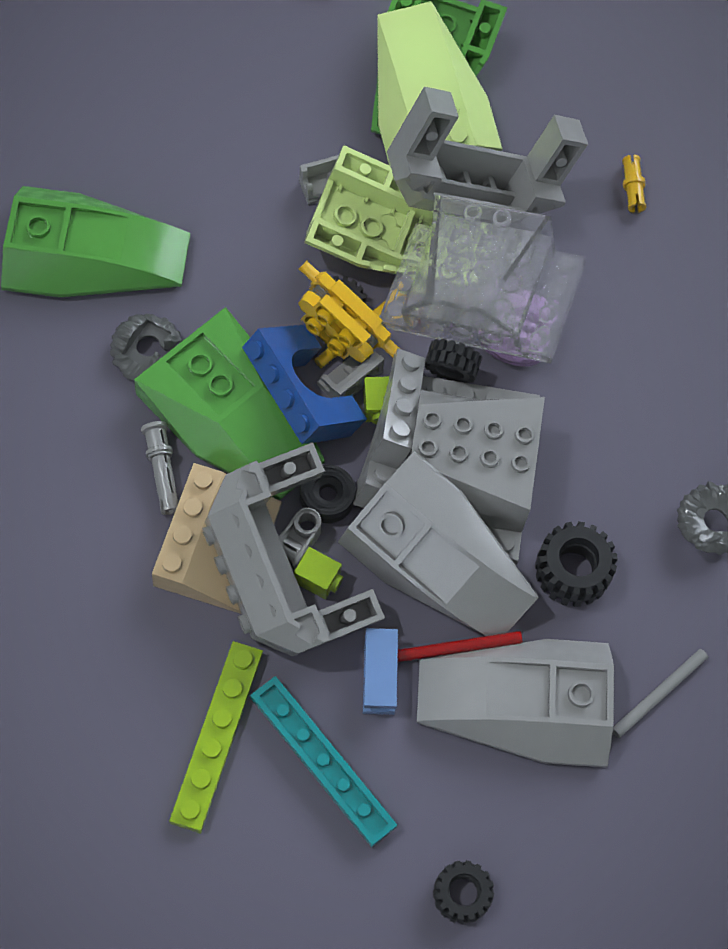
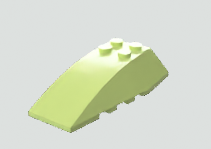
(421, 52)
(364, 214)

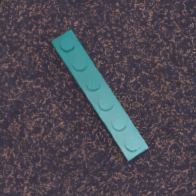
(323, 761)

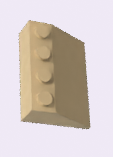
(185, 558)

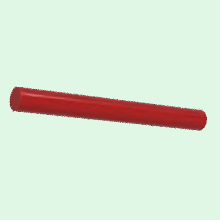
(459, 646)

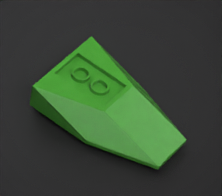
(218, 399)

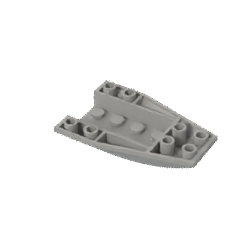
(438, 549)
(525, 698)

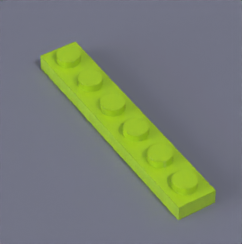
(216, 737)

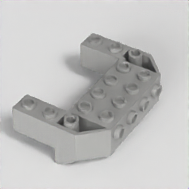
(433, 166)
(259, 567)

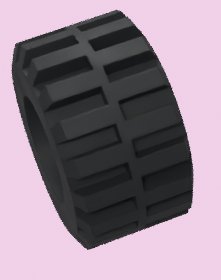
(583, 542)

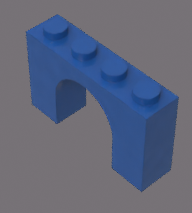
(311, 416)

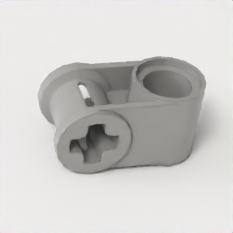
(295, 539)

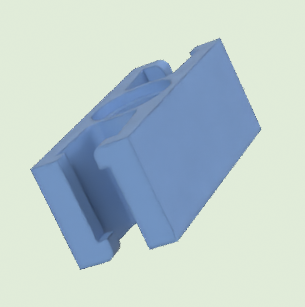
(380, 671)

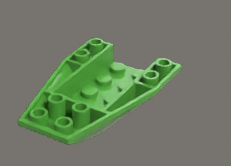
(87, 247)

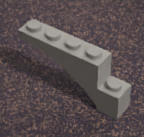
(394, 427)

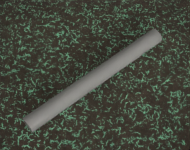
(659, 693)

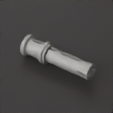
(159, 454)

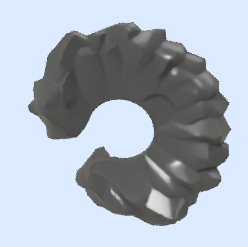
(131, 332)
(692, 514)

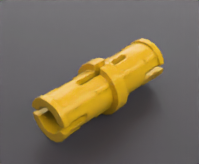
(634, 183)

